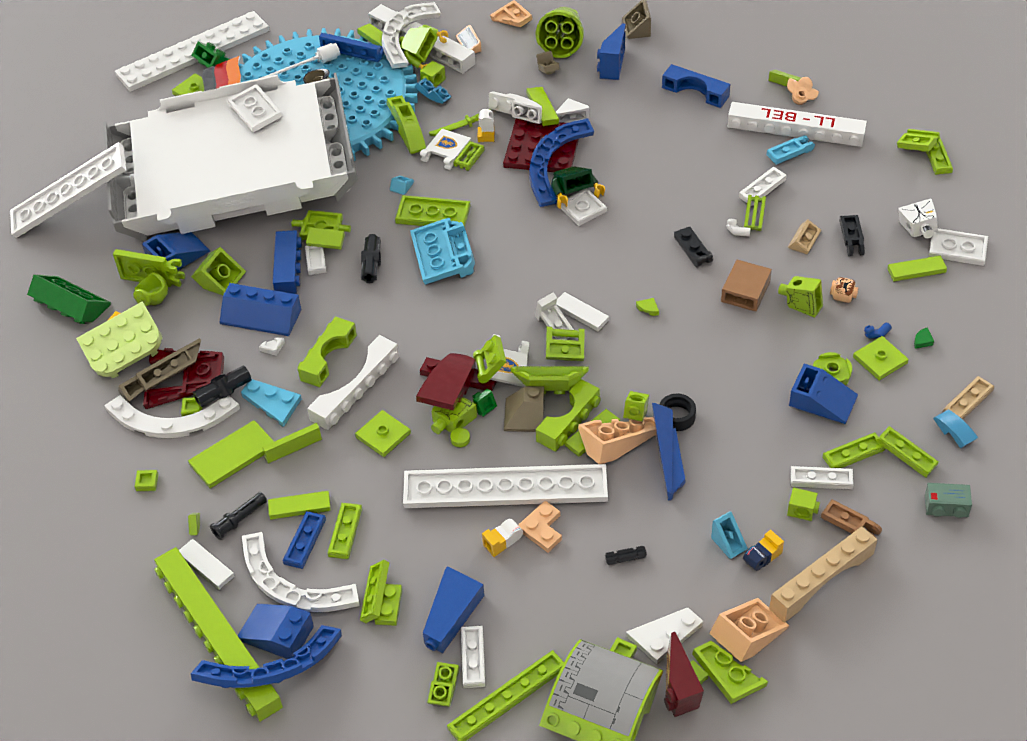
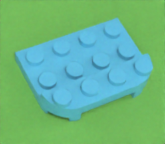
(442, 250)

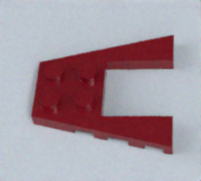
(207, 366)

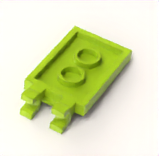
(137, 266)

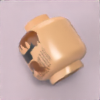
(844, 290)

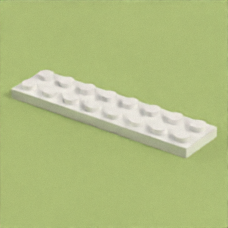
(67, 190)

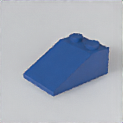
(612, 54)
(277, 629)

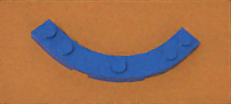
(543, 152)
(271, 672)

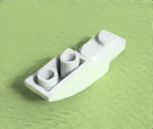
(516, 105)

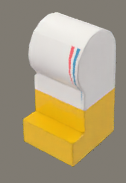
(486, 131)
(501, 537)

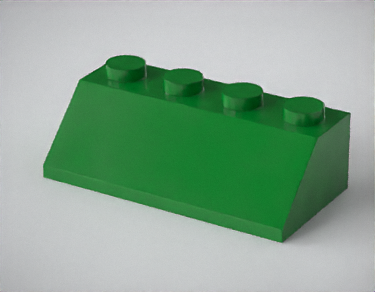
(67, 298)

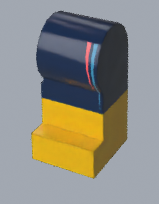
(764, 551)

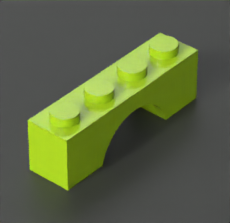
(337, 335)
(556, 430)

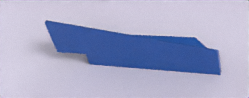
(668, 449)

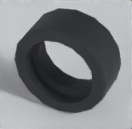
(685, 402)

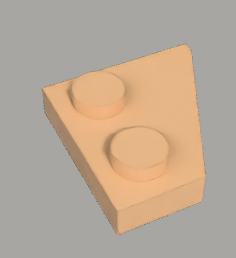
(512, 14)

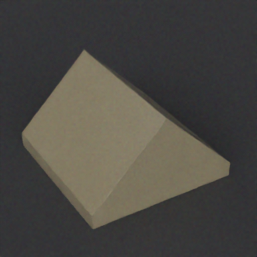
(638, 21)

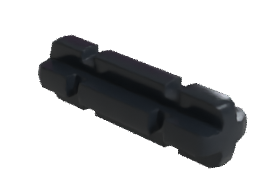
(625, 555)

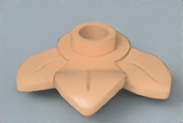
(802, 90)

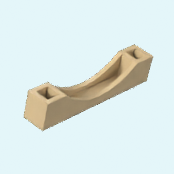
(797, 592)

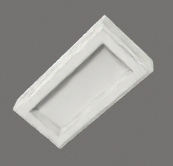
(315, 260)

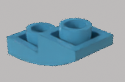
(437, 94)
(958, 428)

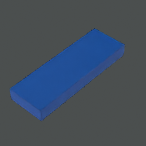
(304, 540)

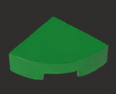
(923, 339)

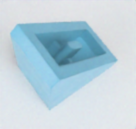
(727, 535)

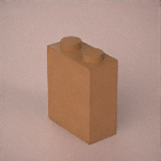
(746, 285)

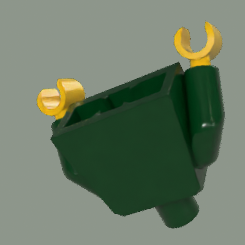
(573, 180)

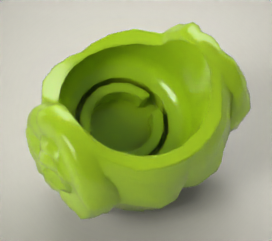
(151, 290)

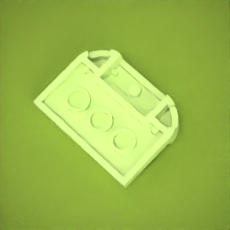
(121, 341)

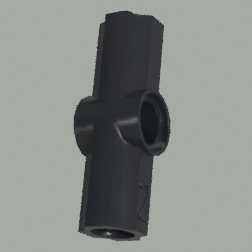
(370, 258)
(222, 386)

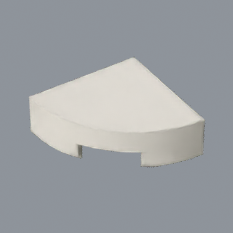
(272, 347)

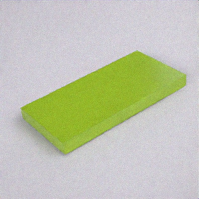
(426, 210)
(230, 454)

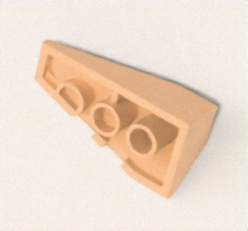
(612, 440)

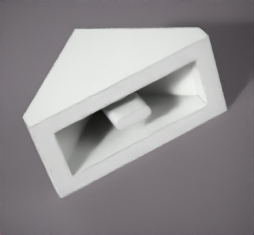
(572, 111)

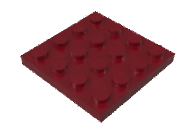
(524, 141)

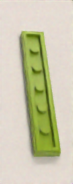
(506, 697)

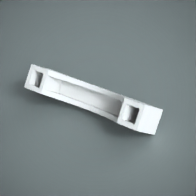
(331, 406)

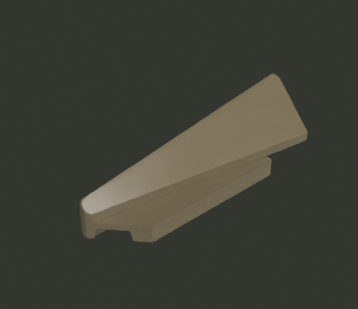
(160, 371)

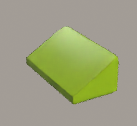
(781, 77)

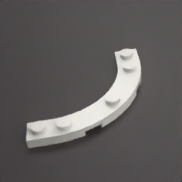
(396, 23)
(170, 427)
(285, 592)

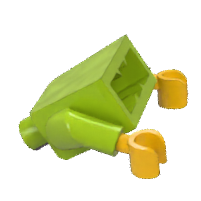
(419, 43)

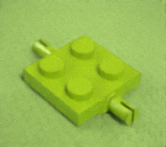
(321, 220)

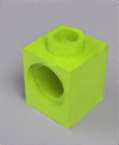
(434, 73)
(636, 406)
(803, 504)

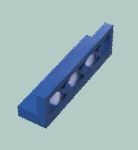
(353, 47)

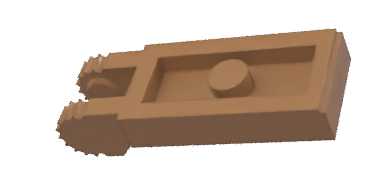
(848, 518)

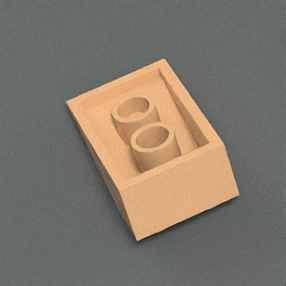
(747, 629)

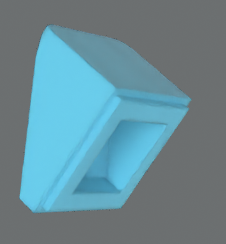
(401, 184)

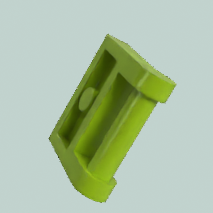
(565, 349)
(494, 356)

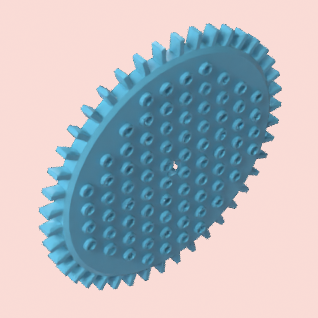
(362, 83)

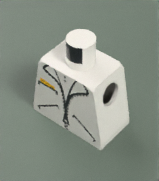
(919, 218)

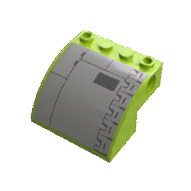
(600, 695)

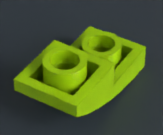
(443, 684)

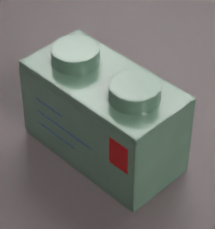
(948, 500)

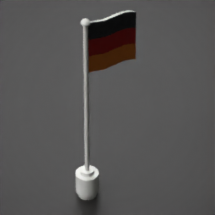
(229, 72)

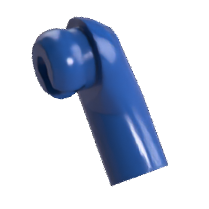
(872, 333)

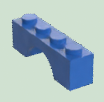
(679, 79)

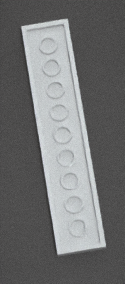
(179, 55)
(505, 486)

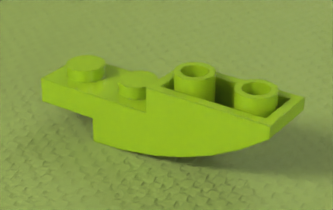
(408, 123)

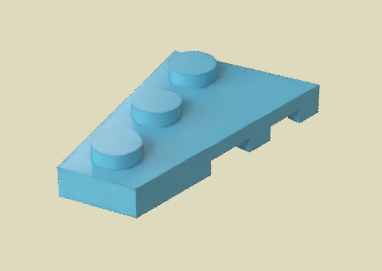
(273, 400)

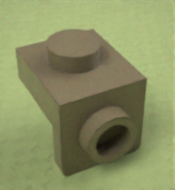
(546, 63)

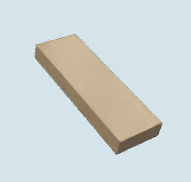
(970, 397)

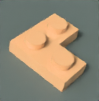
(537, 526)

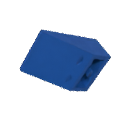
(176, 246)
(822, 394)

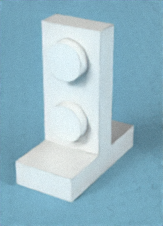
(552, 315)

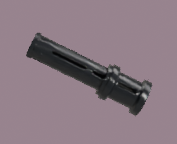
(232, 519)

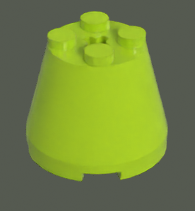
(560, 32)

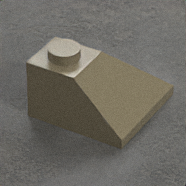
(524, 409)

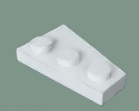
(655, 636)

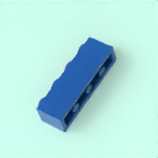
(287, 261)

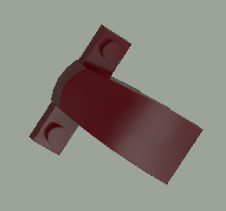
(449, 380)

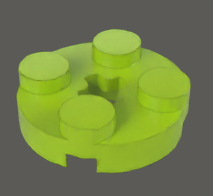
(834, 361)

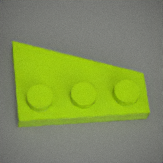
(728, 675)

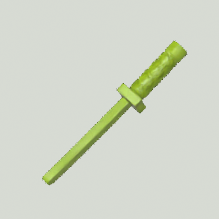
(467, 121)

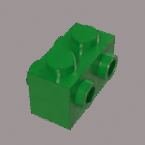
(208, 55)

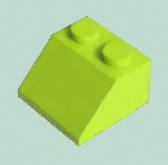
(218, 271)

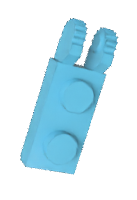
(790, 149)

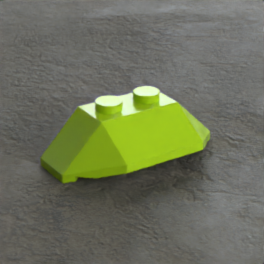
(550, 377)

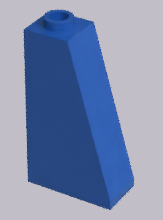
(451, 608)

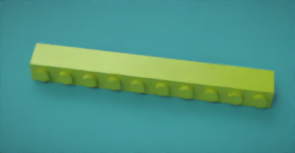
(214, 628)

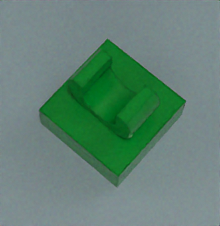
(484, 402)

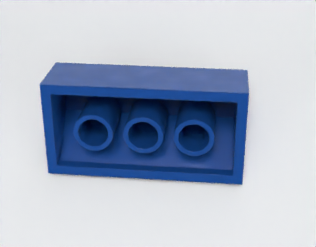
(260, 309)

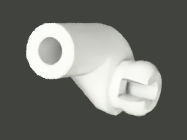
(736, 230)

